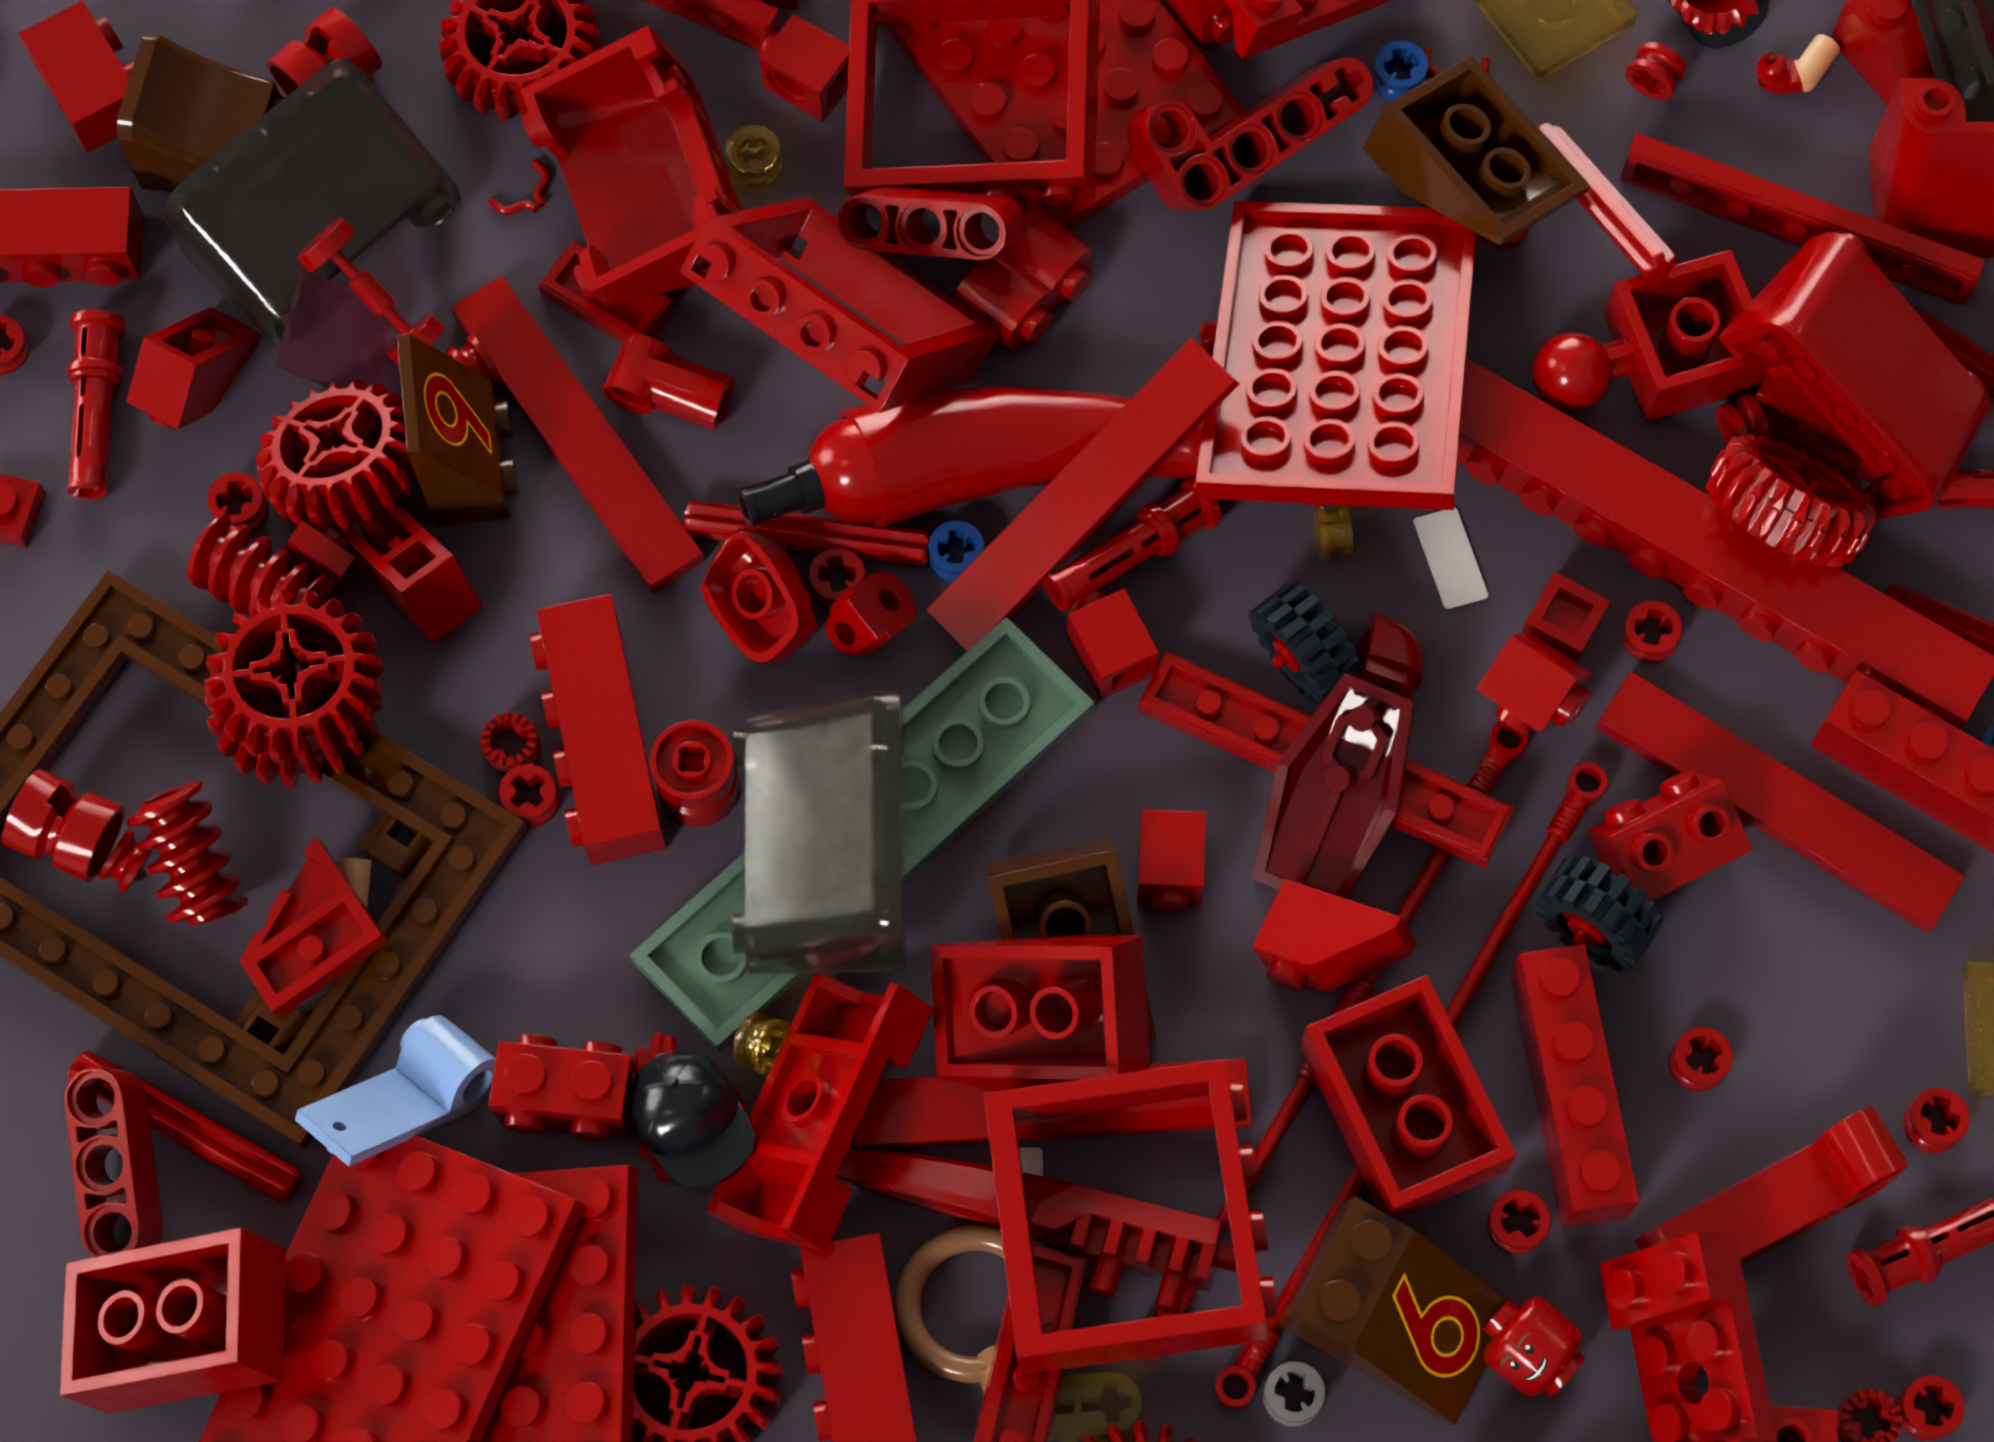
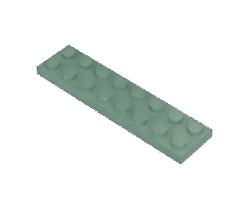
(961, 752)

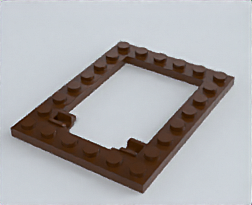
(314, 1055)

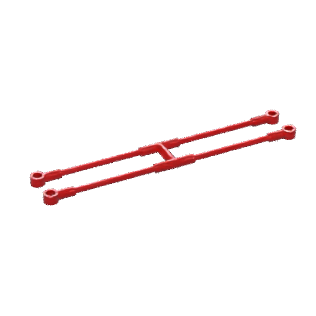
(1560, 829)

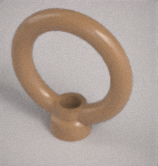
(908, 1302)

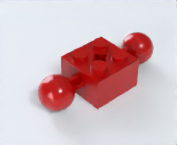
(1660, 340)

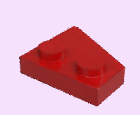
(310, 934)

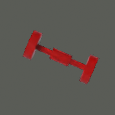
(363, 284)

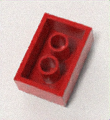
(1407, 1099)
(173, 1321)

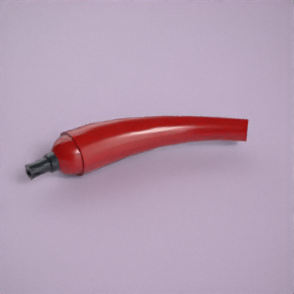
(944, 454)

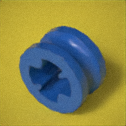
(1396, 53)
(940, 543)

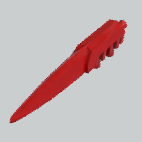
(1060, 1213)

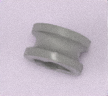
(1311, 1385)

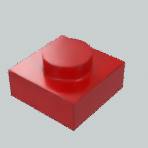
(19, 508)
(321, 548)
(1566, 615)

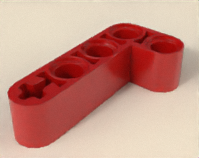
(1259, 126)
(1798, 1191)

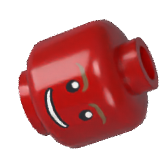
(1533, 1347)

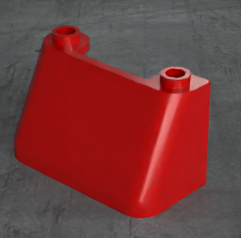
(634, 163)
(1934, 167)
(1868, 370)

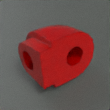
(870, 614)
(1390, 655)

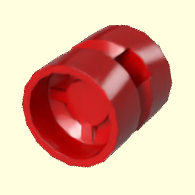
(326, 39)
(696, 788)
(67, 827)

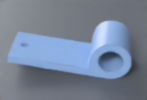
(434, 1082)

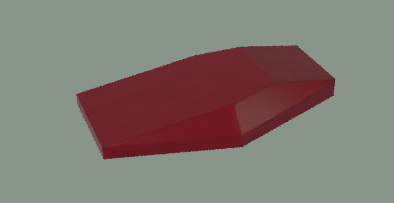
(1337, 789)

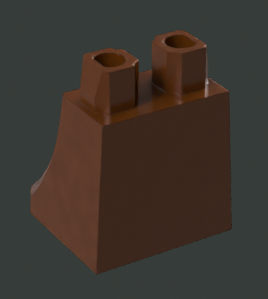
(184, 111)

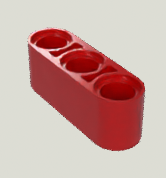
(904, 226)
(90, 1141)

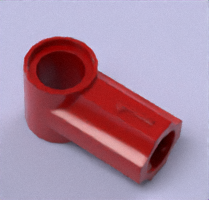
(652, 377)

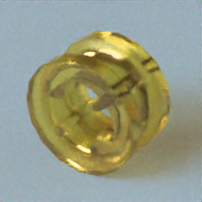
(753, 139)
(1332, 532)
(759, 1042)

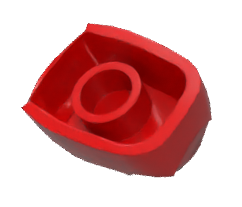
(759, 597)

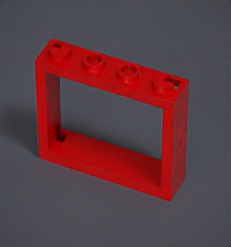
(1015, 180)
(740, 267)
(1145, 1337)

